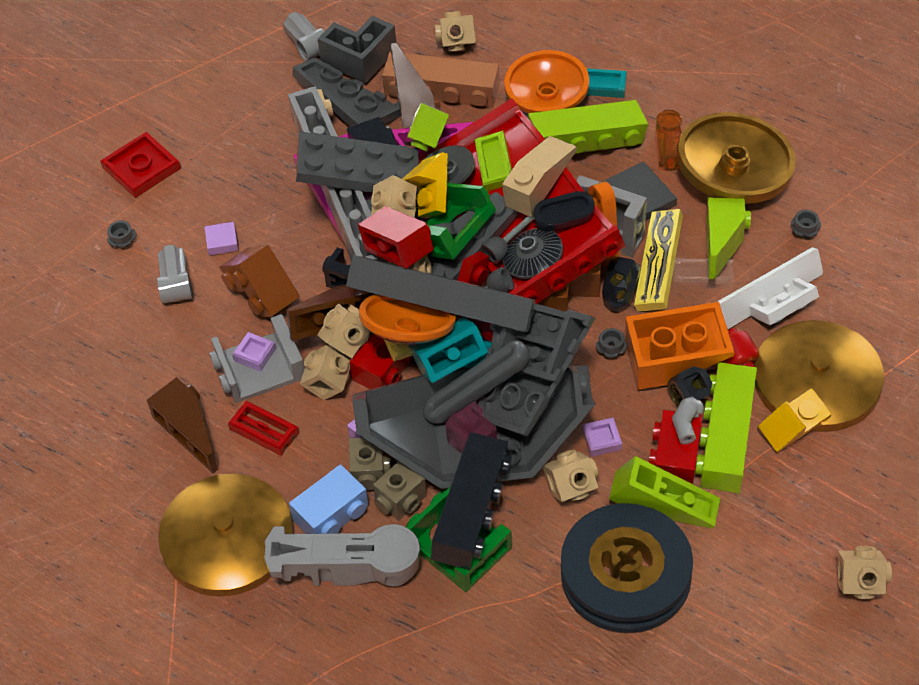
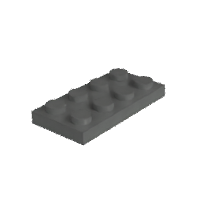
(350, 162)

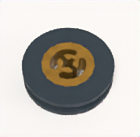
(644, 594)

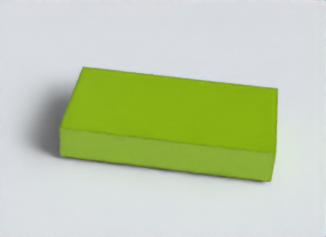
(493, 159)

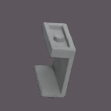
(281, 369)

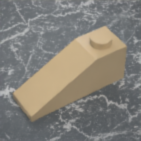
(536, 174)

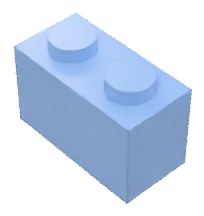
(329, 503)

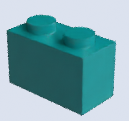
(450, 352)

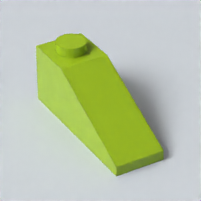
(427, 127)
(725, 231)
(653, 487)

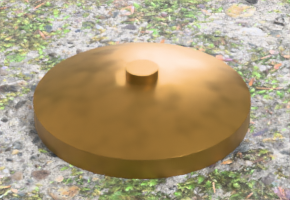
(736, 157)
(830, 361)
(218, 533)

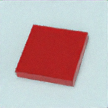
(140, 164)

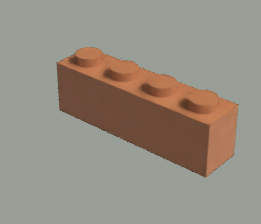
(450, 79)

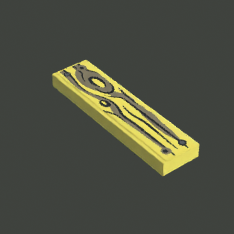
(658, 260)

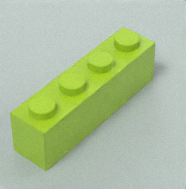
(594, 125)
(728, 428)

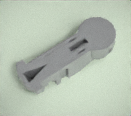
(384, 556)

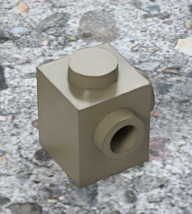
(367, 462)
(399, 491)

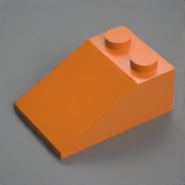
(674, 341)

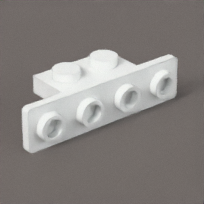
(776, 292)

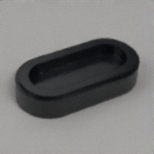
(564, 211)

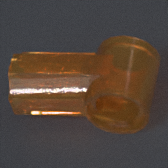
(667, 138)

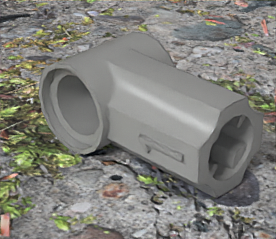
(303, 34)
(174, 279)

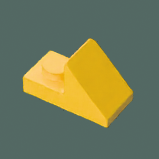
(432, 184)
(794, 420)

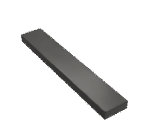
(440, 293)

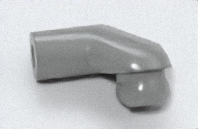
(682, 419)

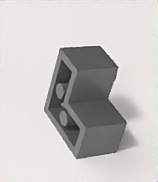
(358, 52)

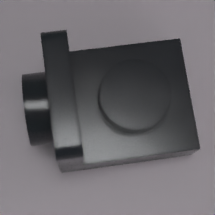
(335, 269)

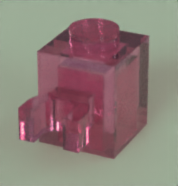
(466, 421)

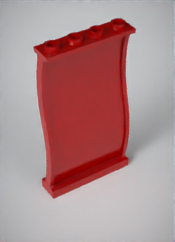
(583, 244)

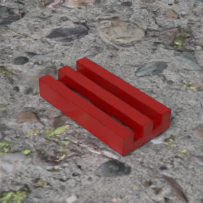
(235, 424)

